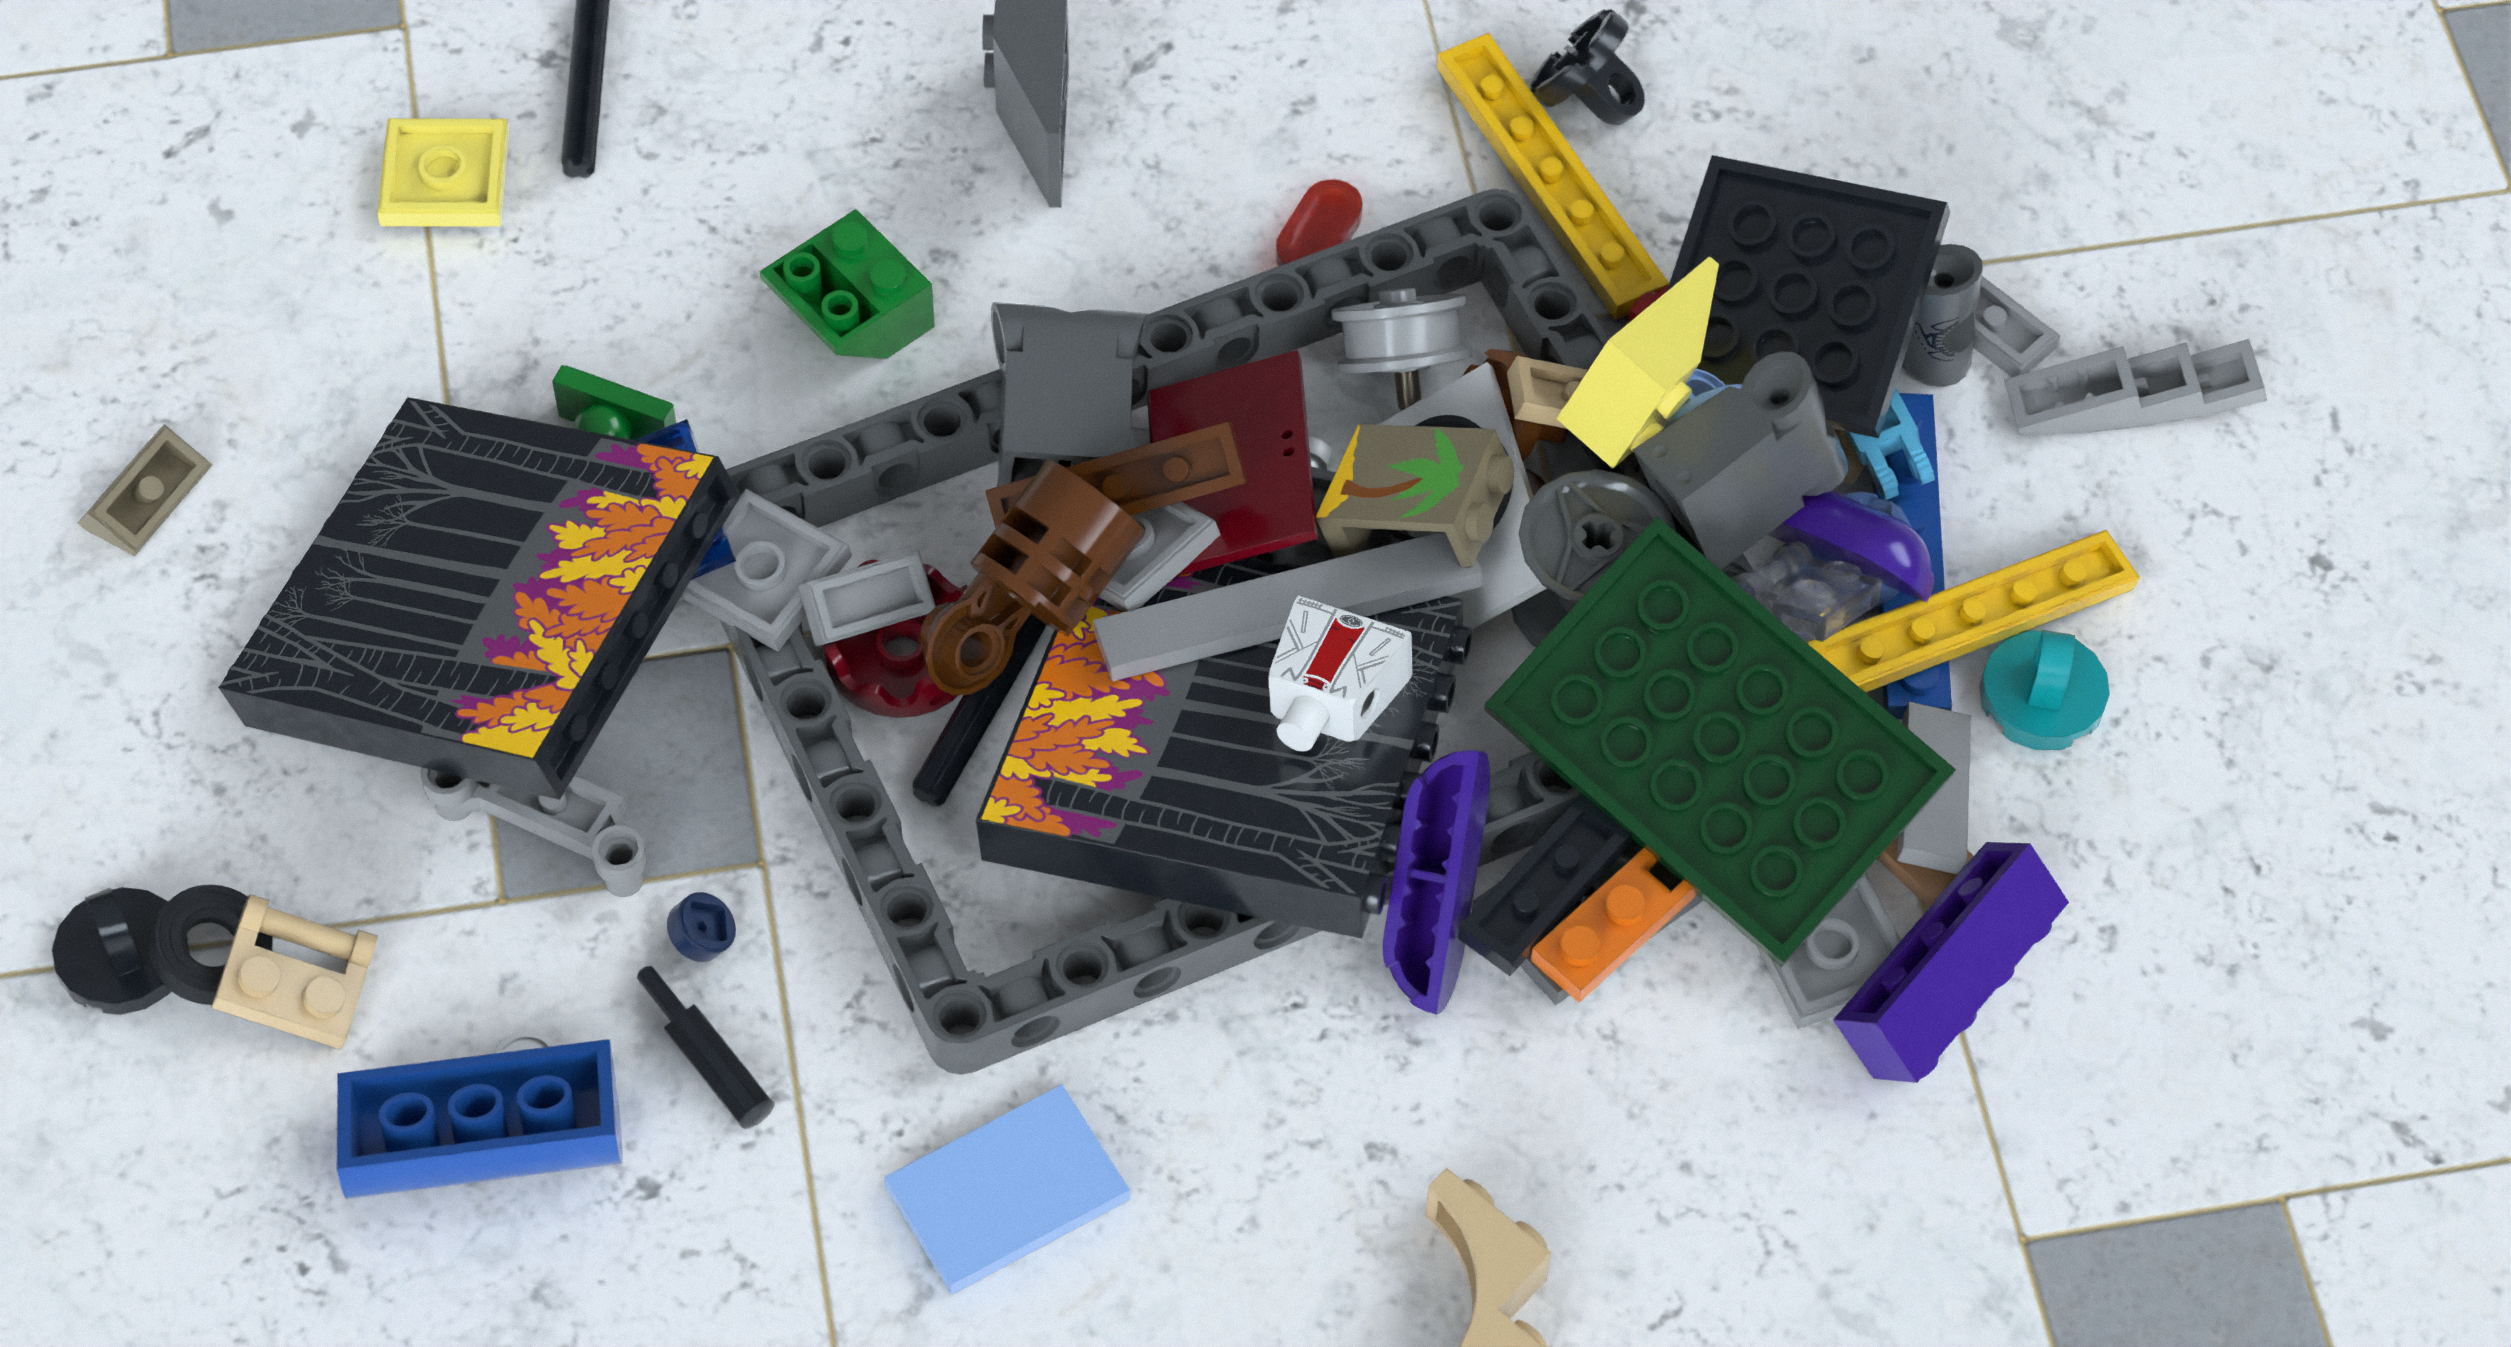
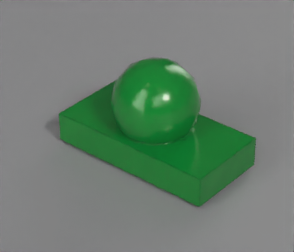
(607, 406)

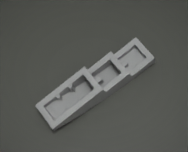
(2140, 391)

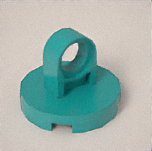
(2044, 689)

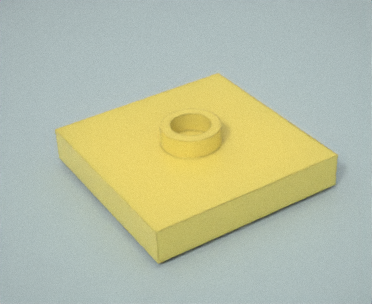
(443, 172)

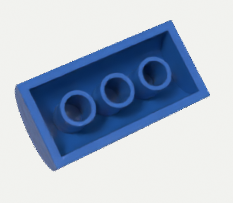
(477, 1119)

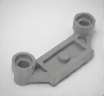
(583, 820)

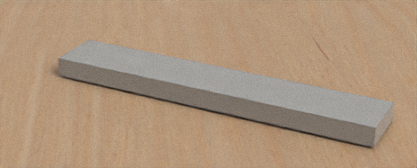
(1260, 607)

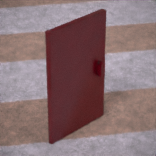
(1272, 435)

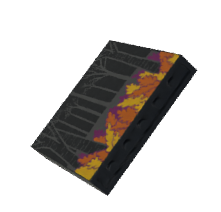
(482, 595)
(1191, 793)

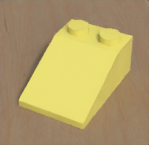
(1643, 370)

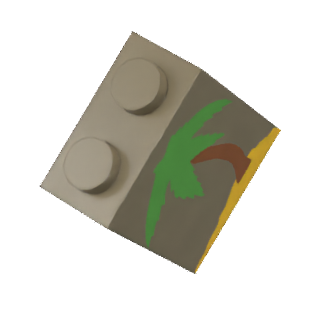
(1417, 483)

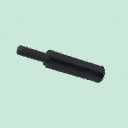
(709, 1054)

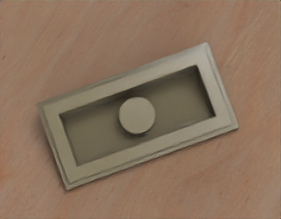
(146, 492)

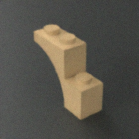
(1500, 1257)

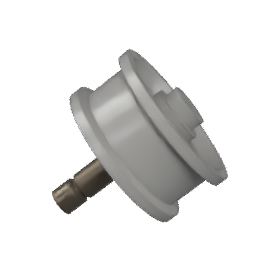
(1402, 337)

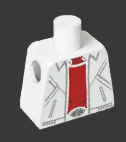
(1334, 673)

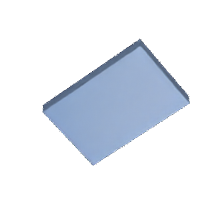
(1007, 1189)

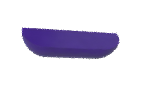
(1864, 536)
(1436, 877)

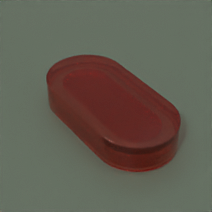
(1322, 219)

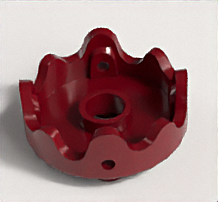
(888, 682)

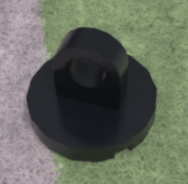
(1590, 69)
(105, 951)

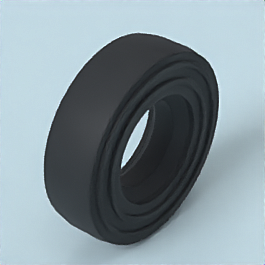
(167, 939)

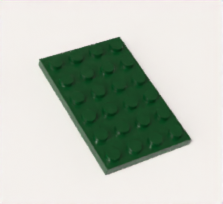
(1719, 740)

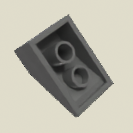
(1031, 83)

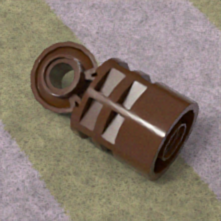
(1041, 560)

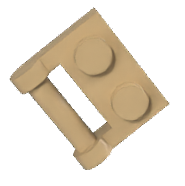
(289, 991)

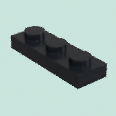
(1544, 885)

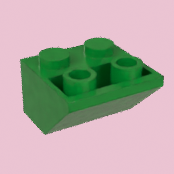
(854, 290)

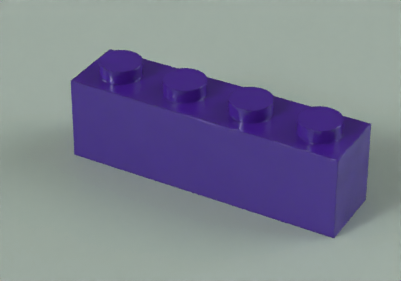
(1951, 962)

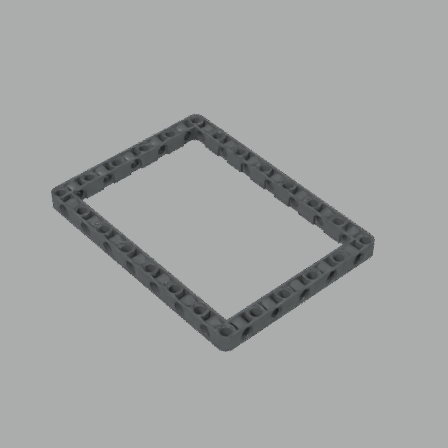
(900, 452)

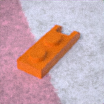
(1609, 927)

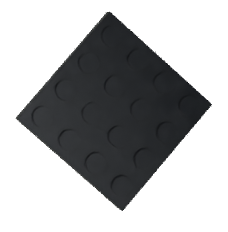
(1813, 274)

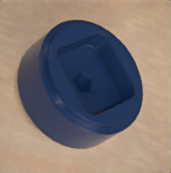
(701, 927)

